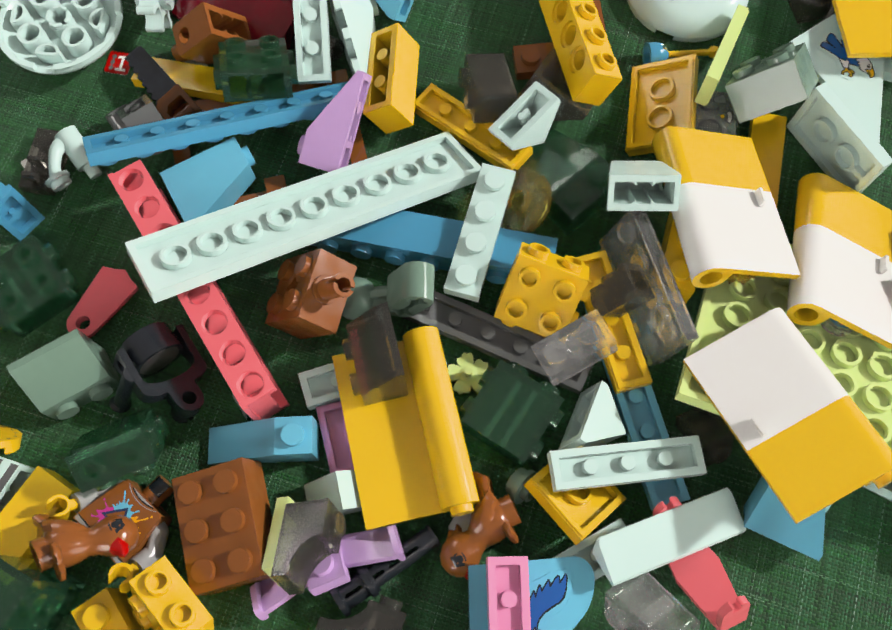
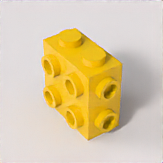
(542, 290)
(166, 601)

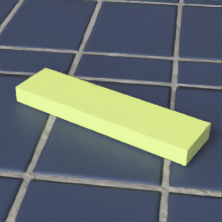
(722, 56)

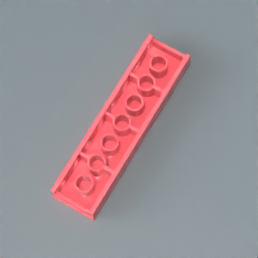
(206, 304)

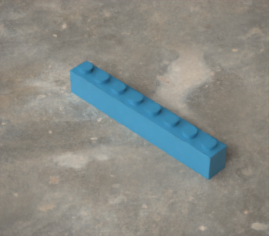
(428, 239)

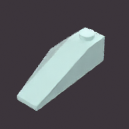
(354, 25)

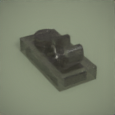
(36, 167)

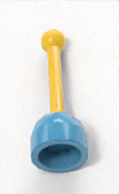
(658, 51)

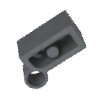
(133, 114)

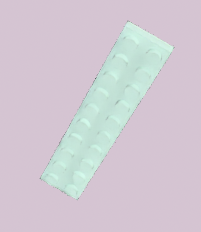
(298, 215)

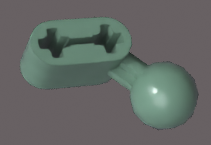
(407, 292)

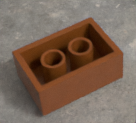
(223, 525)

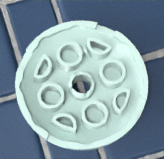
(686, 18)
(58, 34)

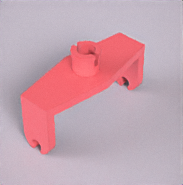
(707, 583)

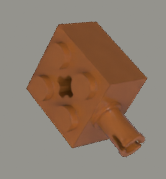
(311, 294)

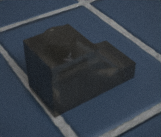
(306, 537)
(376, 616)

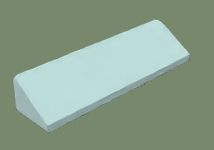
(668, 536)

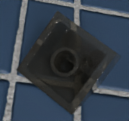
(375, 357)

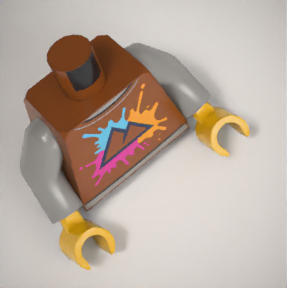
(134, 502)

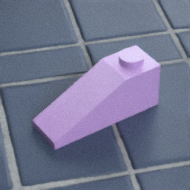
(333, 132)

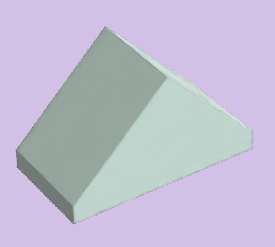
(527, 119)
(593, 419)
(339, 488)

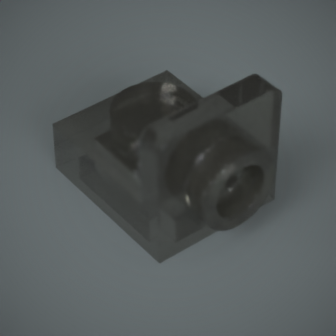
(713, 433)

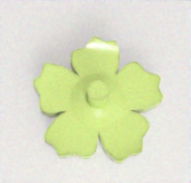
(467, 374)

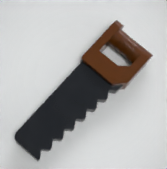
(160, 86)

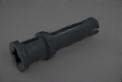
(425, 542)

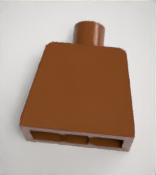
(201, 31)

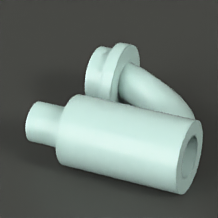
(69, 142)

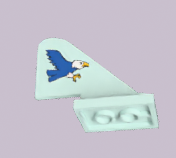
(843, 113)

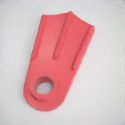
(102, 300)

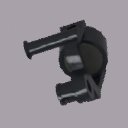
(151, 352)

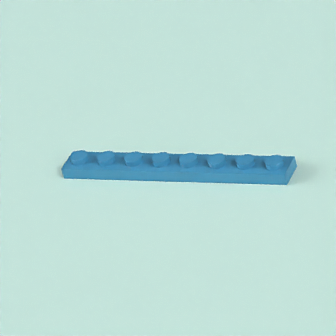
(206, 126)

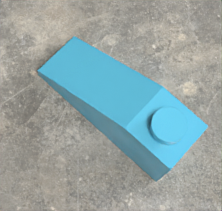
(266, 440)

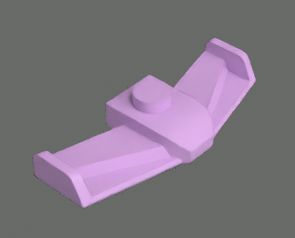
(354, 551)

